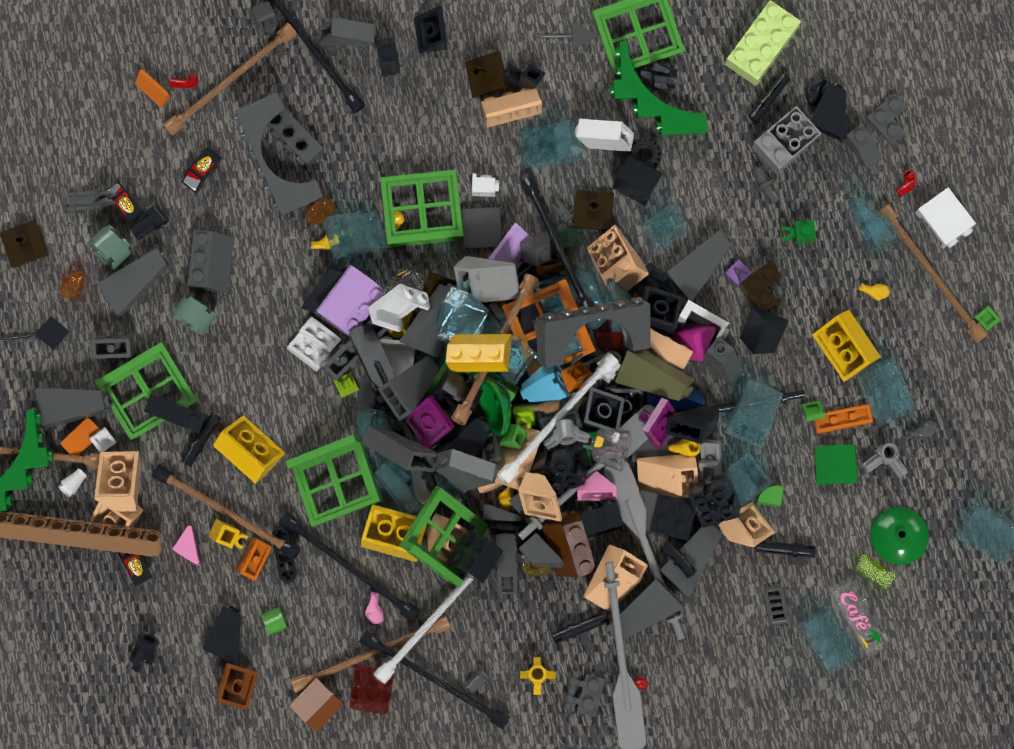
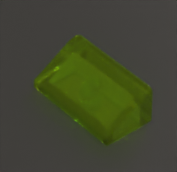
(874, 572)

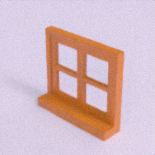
(568, 301)

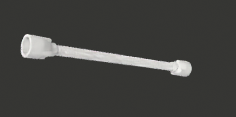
(605, 365)
(385, 671)

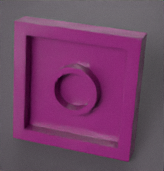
(429, 422)
(657, 422)

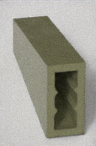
(653, 375)

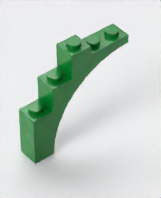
(647, 106)
(30, 456)

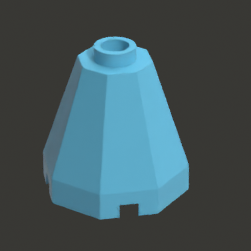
(545, 385)

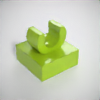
(346, 385)
(524, 416)

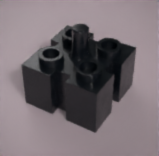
(453, 391)
(560, 468)
(714, 500)
(601, 518)

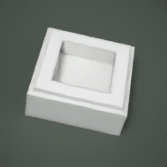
(102, 440)

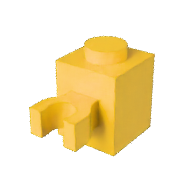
(226, 534)

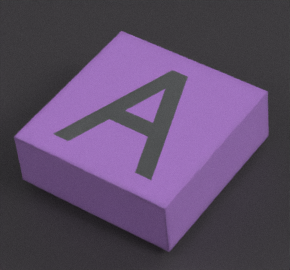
(738, 272)

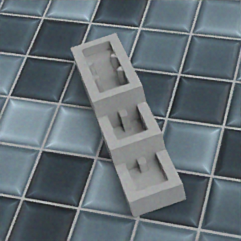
(711, 460)

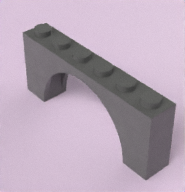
(254, 120)
(557, 329)

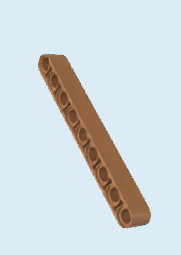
(80, 534)

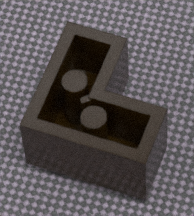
(757, 287)

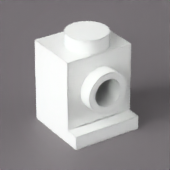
(484, 185)

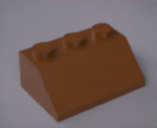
(571, 544)

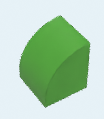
(514, 437)
(771, 496)
(274, 621)

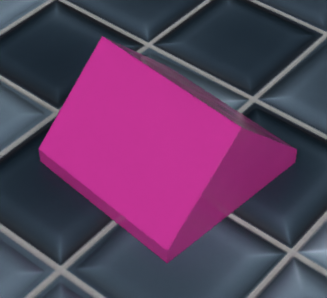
(696, 338)

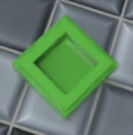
(987, 318)
(813, 411)

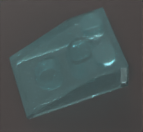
(873, 226)

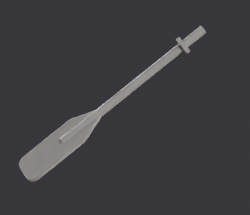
(638, 438)
(635, 517)
(626, 694)

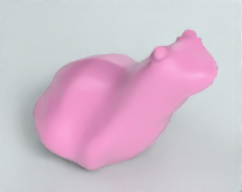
(374, 611)

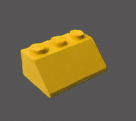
(846, 345)
(479, 352)
(248, 449)
(386, 530)

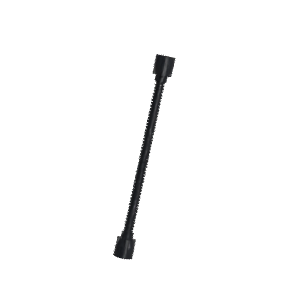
(353, 101)
(532, 190)
(291, 524)
(496, 717)

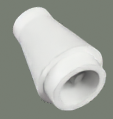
(72, 482)

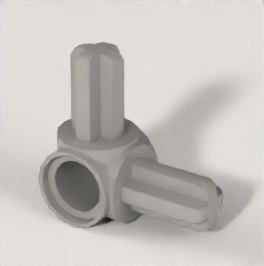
(566, 434)
(880, 458)

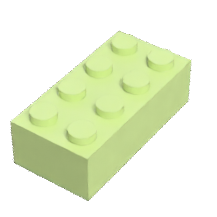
(762, 43)

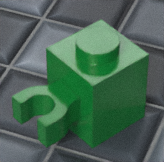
(802, 232)

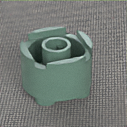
(109, 247)
(194, 313)

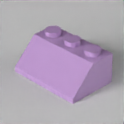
(509, 247)
(349, 300)

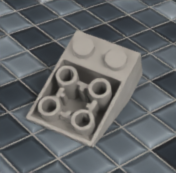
(786, 140)
(487, 279)

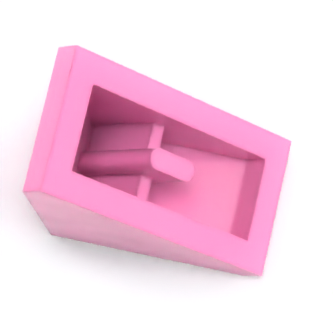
(597, 489)
(187, 546)

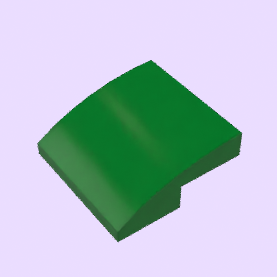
(836, 465)

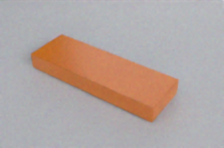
(844, 419)

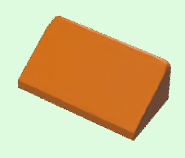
(152, 88)
(575, 376)
(79, 439)
(253, 558)

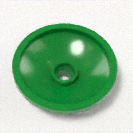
(495, 407)
(889, 544)

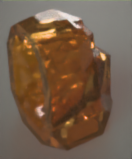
(320, 211)
(73, 285)

